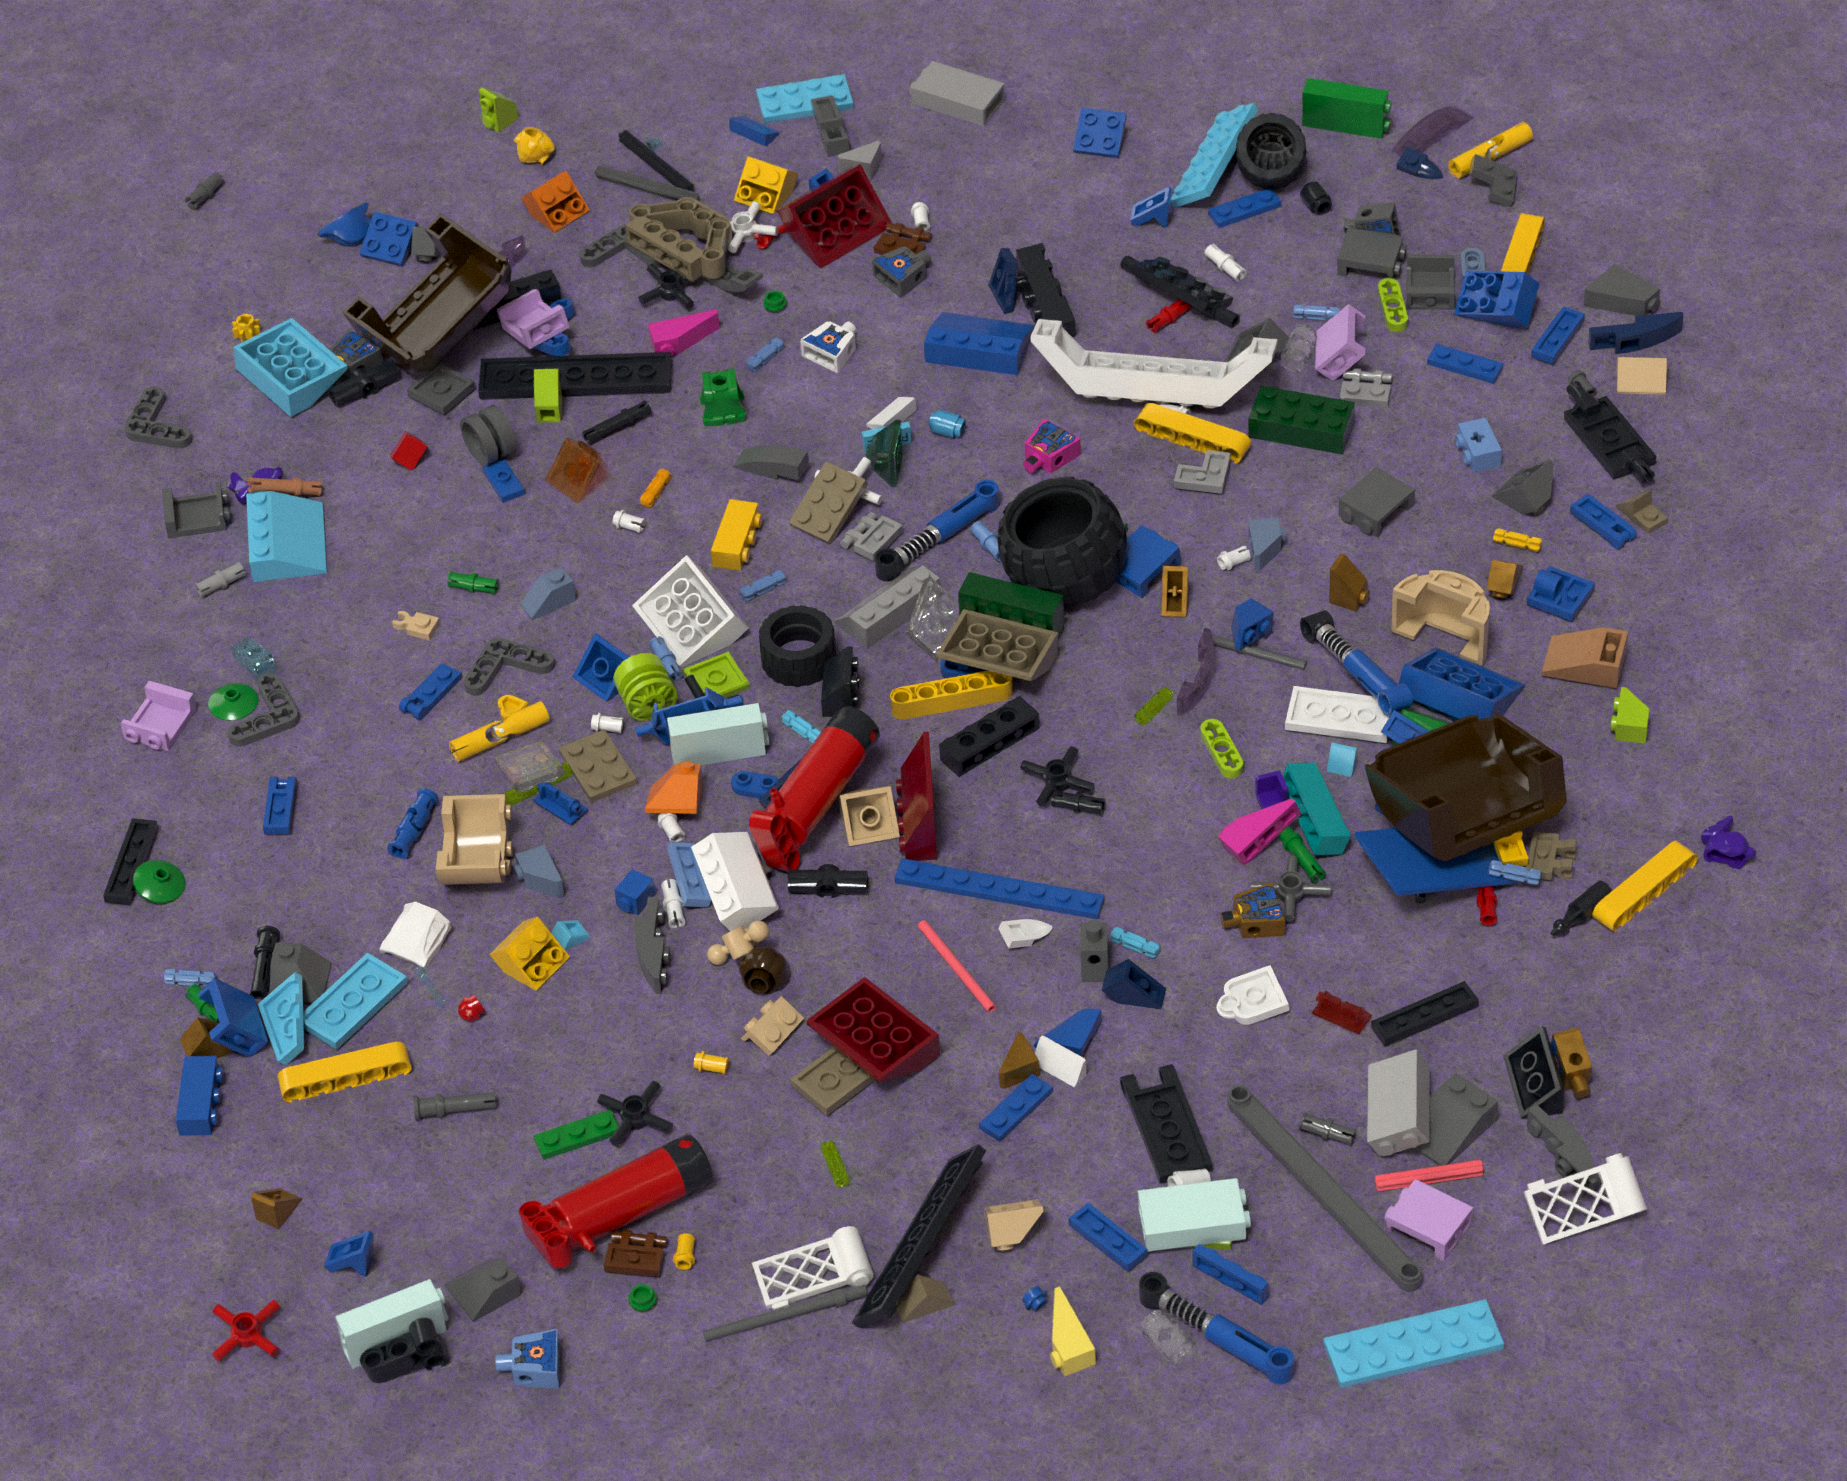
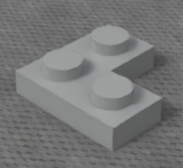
(1209, 477)

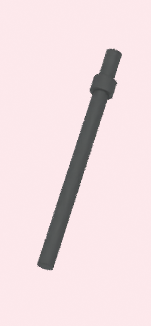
(836, 1298)

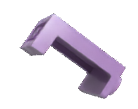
(531, 319)
(1336, 343)
(160, 716)
(1430, 1217)

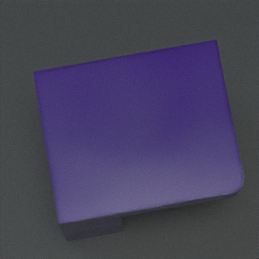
(1270, 789)

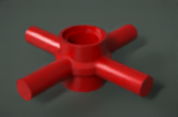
(245, 1330)

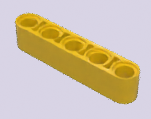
(1523, 243)
(1191, 431)
(950, 694)
(1644, 885)
(344, 1070)

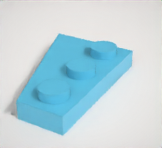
(284, 1018)

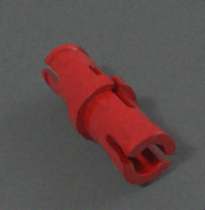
(1167, 315)
(1486, 902)

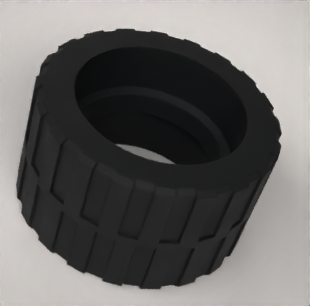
(1271, 124)
(790, 625)

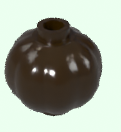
(760, 967)

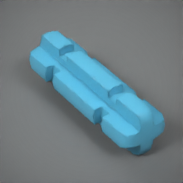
(800, 725)
(1135, 942)

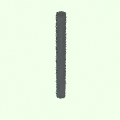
(1261, 653)

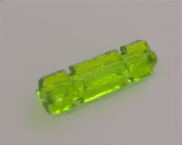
(1153, 706)
(835, 1164)

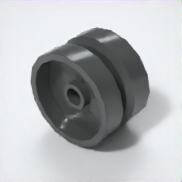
(488, 435)

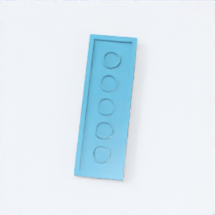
(1212, 155)
(1413, 1343)

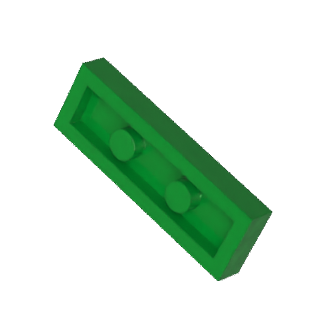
(576, 1134)

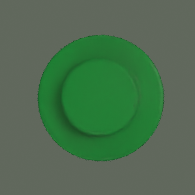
(774, 301)
(642, 1297)

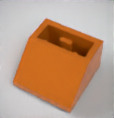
(555, 202)

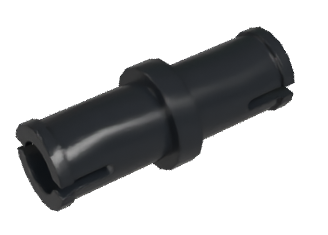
(1078, 802)

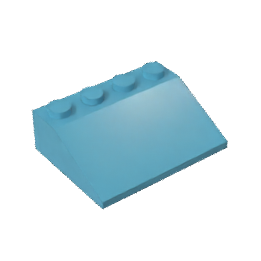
(288, 366)
(285, 536)

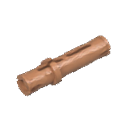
(294, 487)

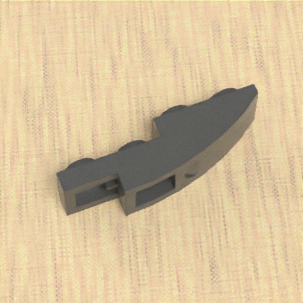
(651, 945)
(1562, 1138)

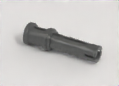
(440, 1105)

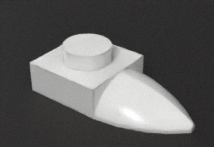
(1023, 932)

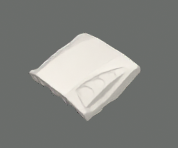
(417, 934)

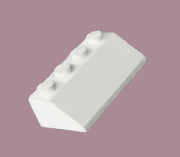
(735, 878)

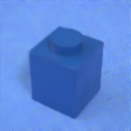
(634, 892)

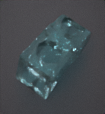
(253, 657)

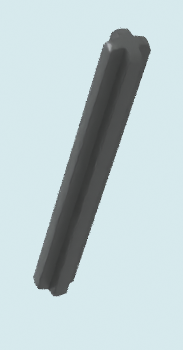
(643, 184)

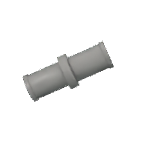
(220, 579)

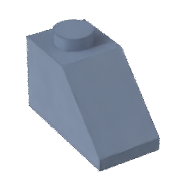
(1265, 540)
(549, 593)
(538, 871)

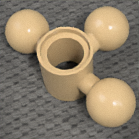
(738, 942)

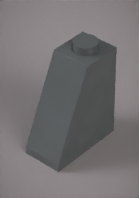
(1622, 293)

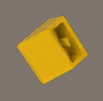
(765, 184)
(530, 953)

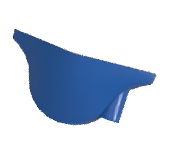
(348, 228)

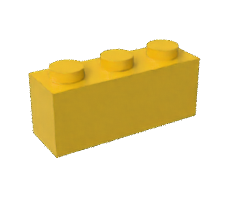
(736, 535)

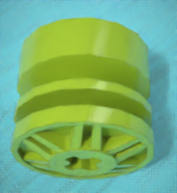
(641, 683)

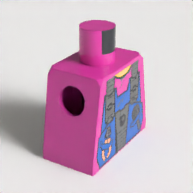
(1050, 448)

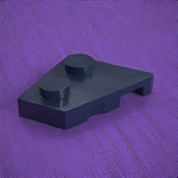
(1004, 280)

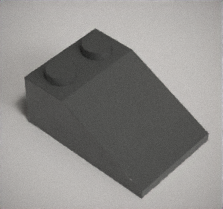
(1457, 1119)

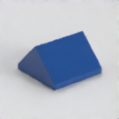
(599, 666)

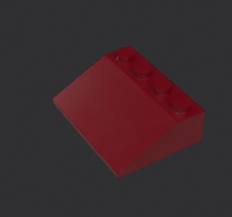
(835, 216)
(917, 804)
(876, 1032)

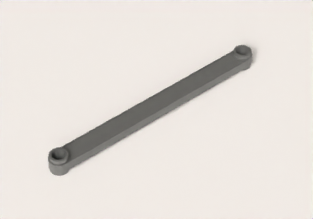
(1324, 1189)

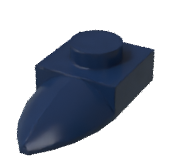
(1418, 165)

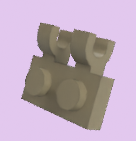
(1544, 852)

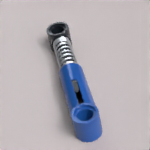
(982, 500)
(1386, 691)
(1273, 1361)

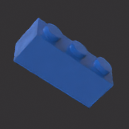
(199, 1095)

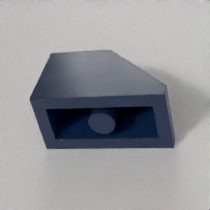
(1133, 986)

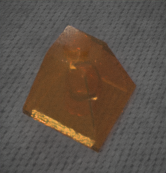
(574, 469)

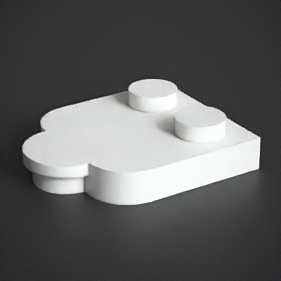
(1252, 997)

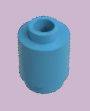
(947, 424)

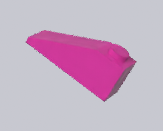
(682, 332)
(1254, 831)

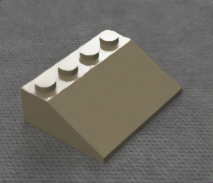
(1000, 646)

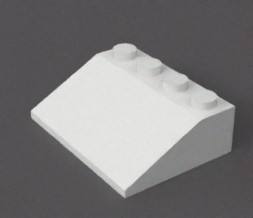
(690, 613)

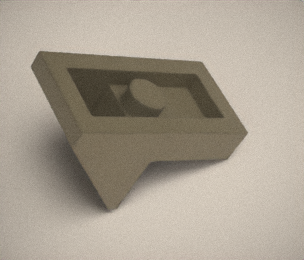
(1642, 512)

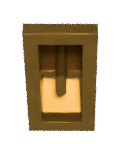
(1174, 591)
(1018, 1063)
(274, 1206)

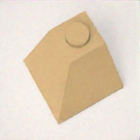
(868, 815)
(1011, 1222)

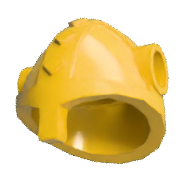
(533, 145)

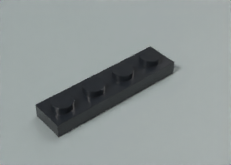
(131, 855)
(1424, 1013)

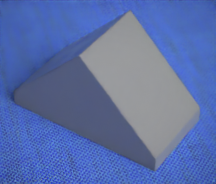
(868, 156)

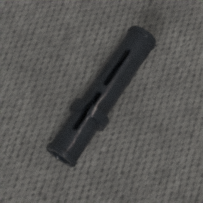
(625, 418)

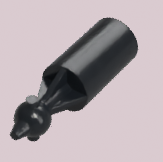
(1581, 908)

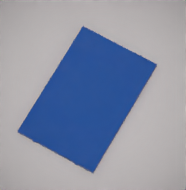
(1415, 871)

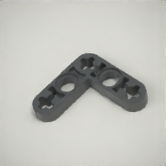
(591, 257)
(149, 426)
(500, 657)
(276, 711)

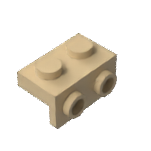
(773, 1026)

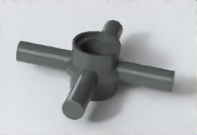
(1292, 888)

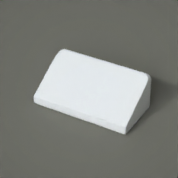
(898, 410)
(1060, 1061)

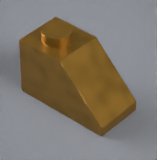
(1503, 578)
(1347, 584)
(198, 1042)

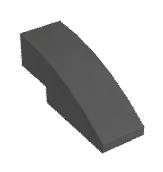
(830, 125)
(774, 461)

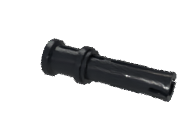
(263, 952)

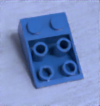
(1497, 297)

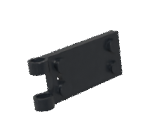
(1166, 1124)

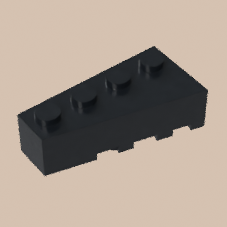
(1041, 289)

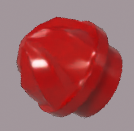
(470, 1008)

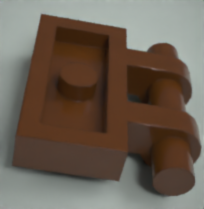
(888, 242)
(635, 1259)

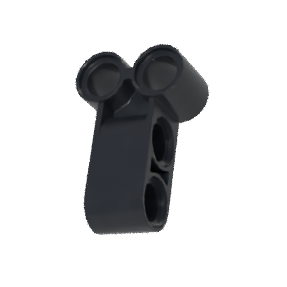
(405, 1353)

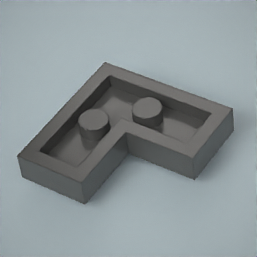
(1500, 177)

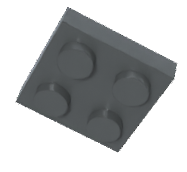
(441, 388)

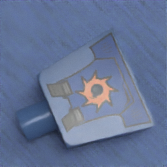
(533, 1360)

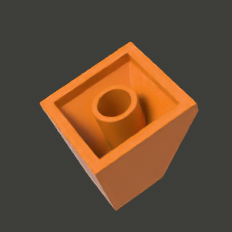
(676, 790)

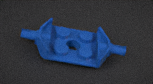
(659, 725)

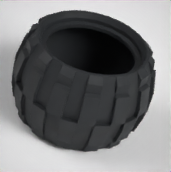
(1063, 539)

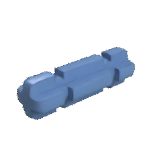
(1314, 312)
(765, 354)
(763, 585)
(1514, 872)
(188, 977)

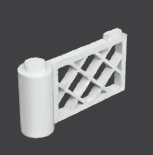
(1621, 1193)
(849, 1260)

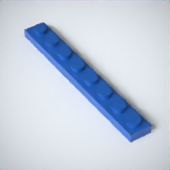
(999, 888)

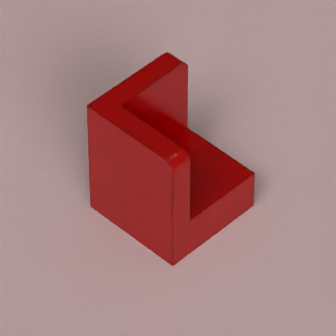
(408, 450)

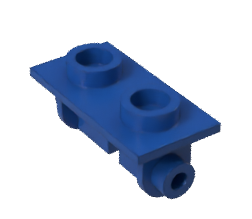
(559, 803)

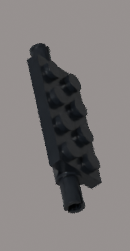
(1181, 284)
(1609, 435)

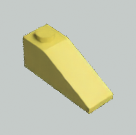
(1070, 1342)

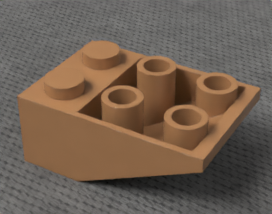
(1587, 656)

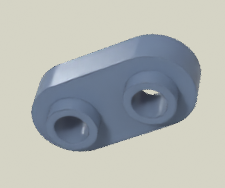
(1471, 260)

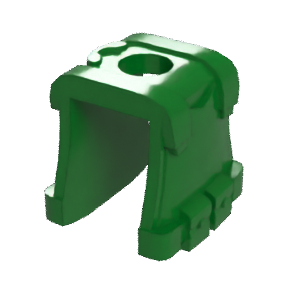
(722, 398)

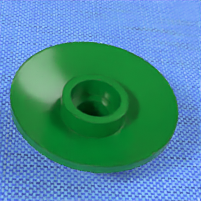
(233, 701)
(155, 888)

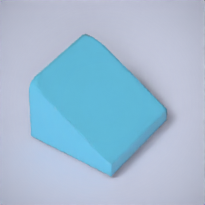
(1342, 759)
(570, 933)

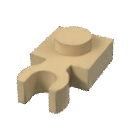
(419, 626)

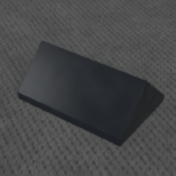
(1535, 1075)

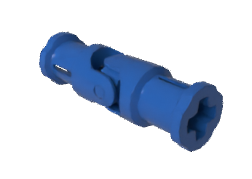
(413, 823)

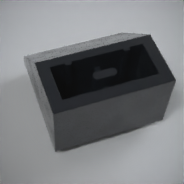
(840, 682)

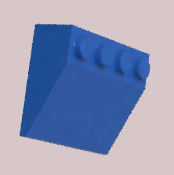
(977, 343)
(1458, 685)

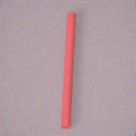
(956, 966)

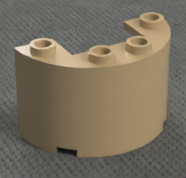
(1446, 603)
(475, 840)

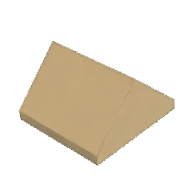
(1641, 375)

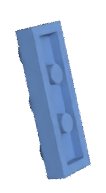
(688, 875)

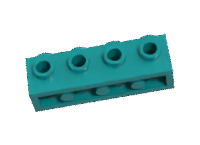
(1319, 814)

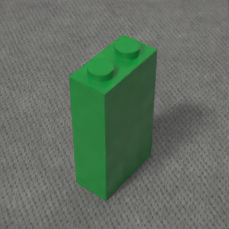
(1346, 108)

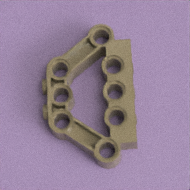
(654, 233)

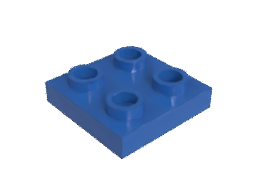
(1100, 132)
(388, 239)
(1560, 593)

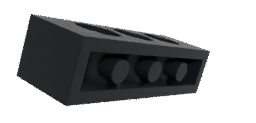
(989, 736)

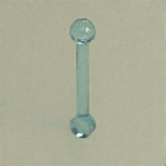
(439, 1001)

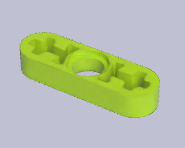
(1396, 298)
(1222, 739)

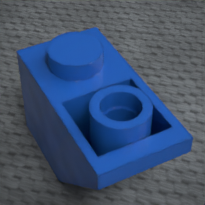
(1250, 623)

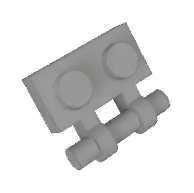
(1366, 393)
(878, 535)

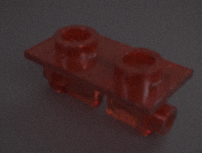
(1340, 1013)

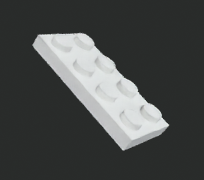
(1336, 714)

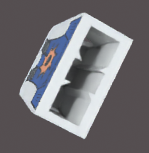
(830, 345)

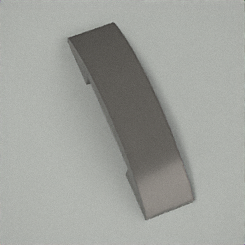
(736, 280)

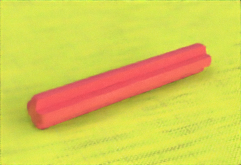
(1429, 1175)

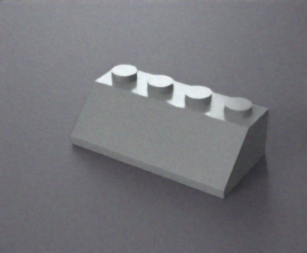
(885, 608)

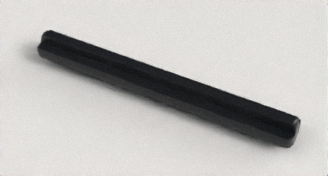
(655, 161)

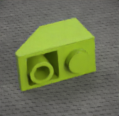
(497, 109)
(547, 395)
(1631, 719)

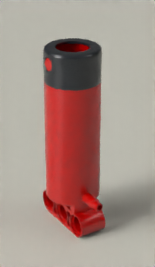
(812, 787)
(615, 1199)

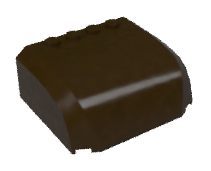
(441, 305)
(1467, 784)

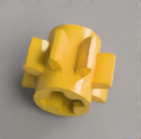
(246, 327)

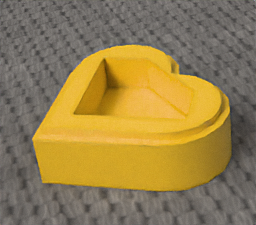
(509, 704)

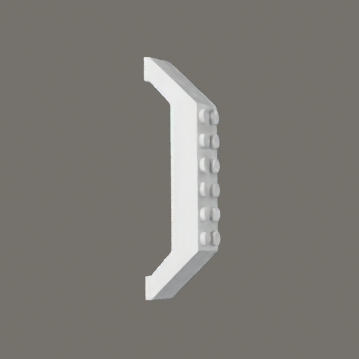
(1149, 376)

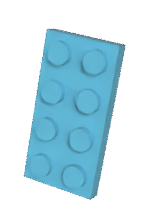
(793, 99)
(352, 1000)

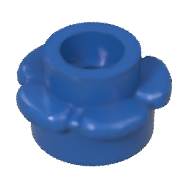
(1035, 1298)

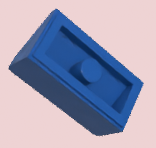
(752, 130)

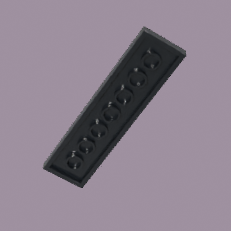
(577, 374)
(919, 1237)

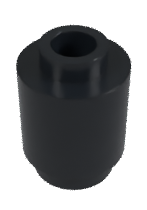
(1316, 198)

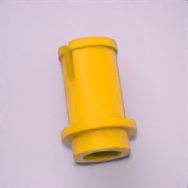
(711, 1063)
(684, 1255)

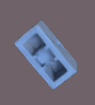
(1478, 445)

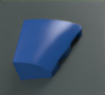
(1076, 1030)

